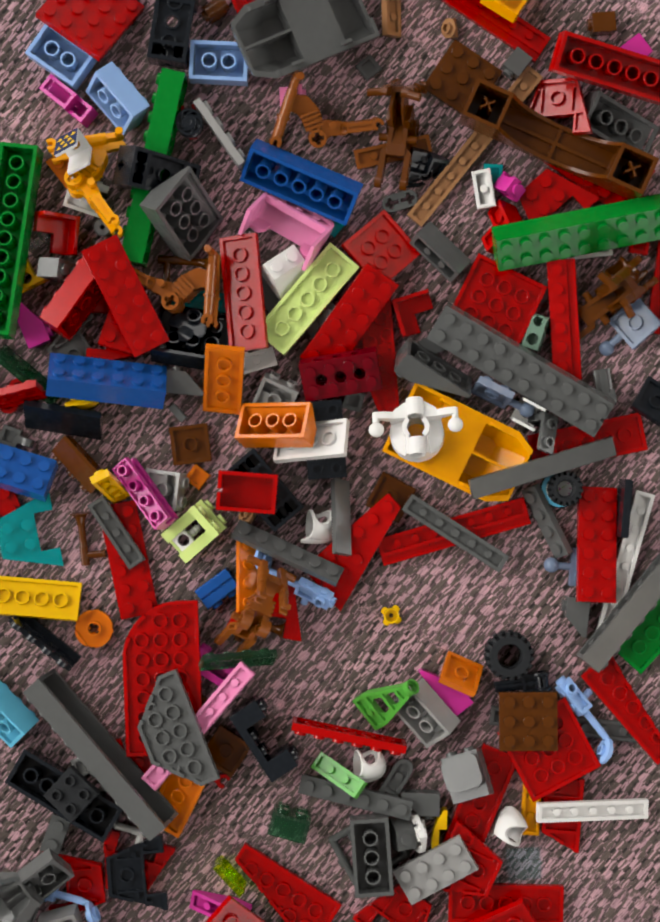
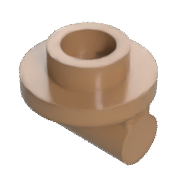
(449, 28)
(247, 516)

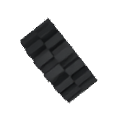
(576, 488)

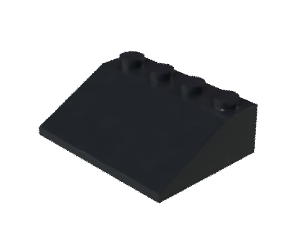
(188, 353)

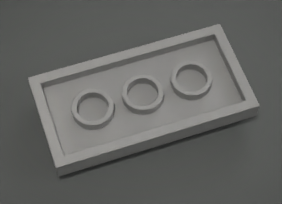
(217, 129)
(435, 869)

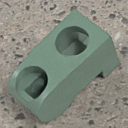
(536, 332)

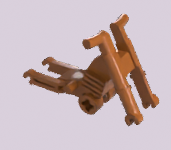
(312, 118)
(188, 287)
(256, 615)

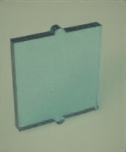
(523, 863)

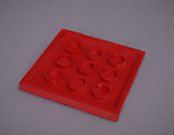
(90, 23)
(500, 298)
(550, 770)

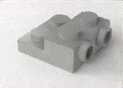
(275, 390)
(171, 485)

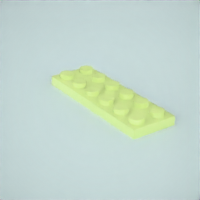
(308, 297)

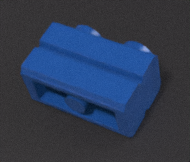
(217, 589)

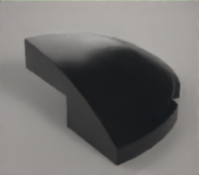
(424, 166)

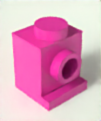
(509, 187)

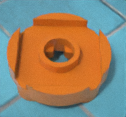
(83, 627)

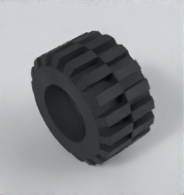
(515, 670)

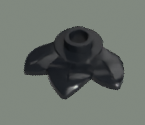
(186, 326)

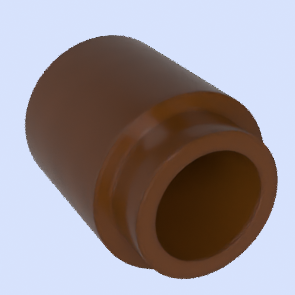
(214, 10)

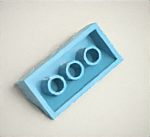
(14, 717)

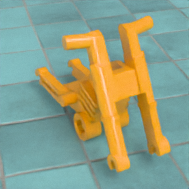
(87, 178)

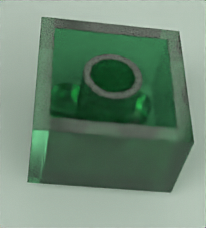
(289, 823)

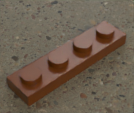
(369, 156)

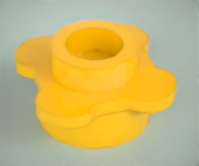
(390, 620)

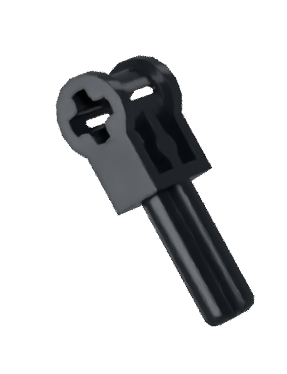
(529, 683)

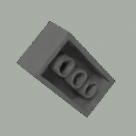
(371, 855)

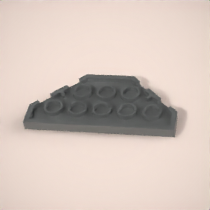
(174, 734)

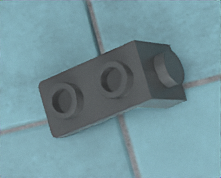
(547, 432)

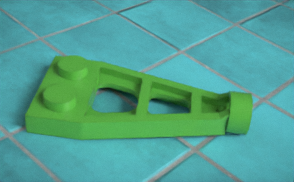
(373, 712)

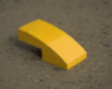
(439, 824)

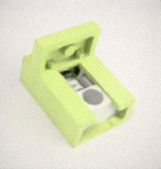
(206, 517)

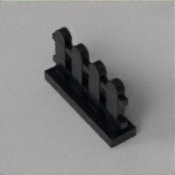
(46, 640)

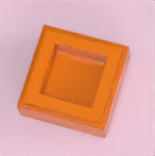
(197, 476)

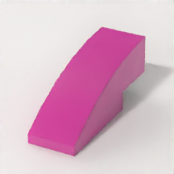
(68, 100)

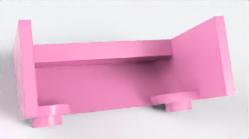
(291, 222)

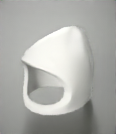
(317, 531)
(367, 771)
(509, 824)

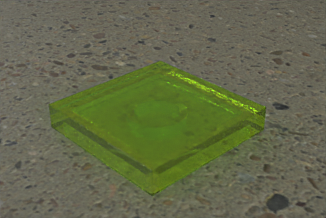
(230, 875)

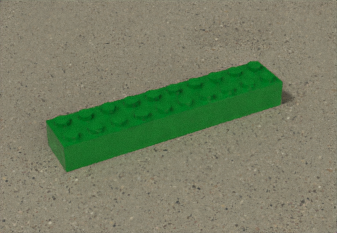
(160, 138)
(18, 195)
(576, 232)

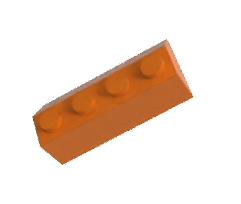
(276, 425)

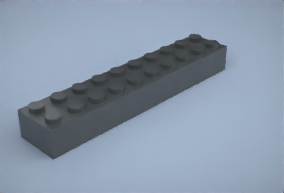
(521, 369)
(100, 753)

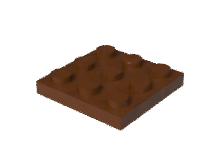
(457, 74)
(528, 721)

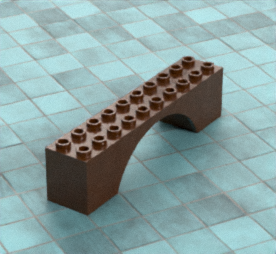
(599, 161)

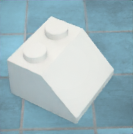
(283, 270)

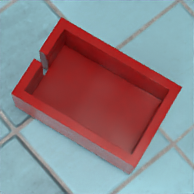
(247, 492)

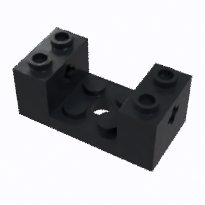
(168, 44)
(142, 167)
(332, 466)
(287, 502)
(279, 761)

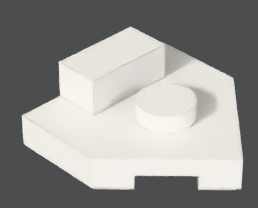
(420, 832)

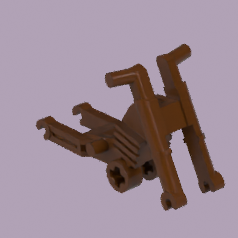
(400, 127)
(612, 295)

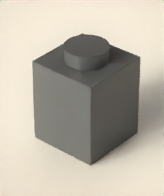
(516, 63)

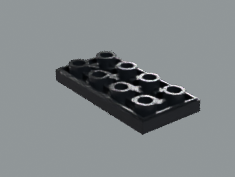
(63, 419)

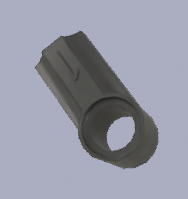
(603, 382)

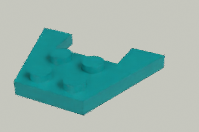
(20, 537)

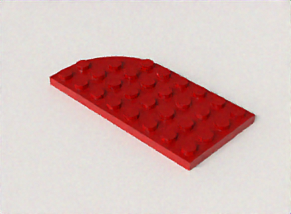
(158, 643)

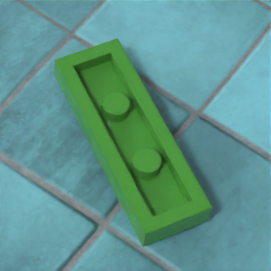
(338, 775)

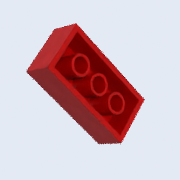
(72, 301)

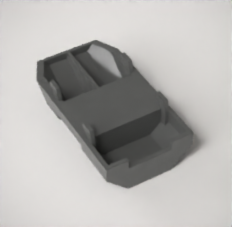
(295, 34)

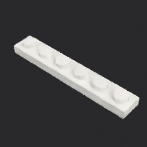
(592, 810)

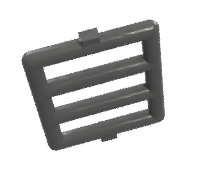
(343, 861)

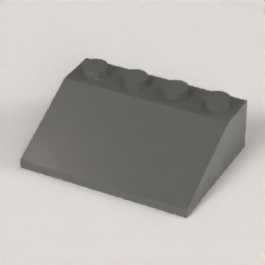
(182, 213)

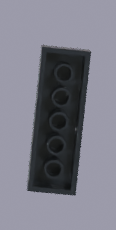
(34, 777)

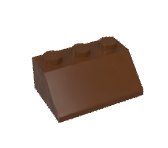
(77, 462)

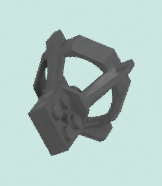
(27, 888)

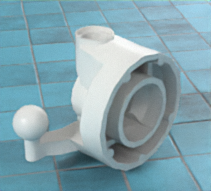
(416, 412)

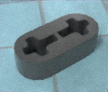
(398, 197)

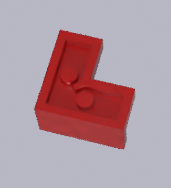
(501, 214)
(63, 231)
(407, 307)

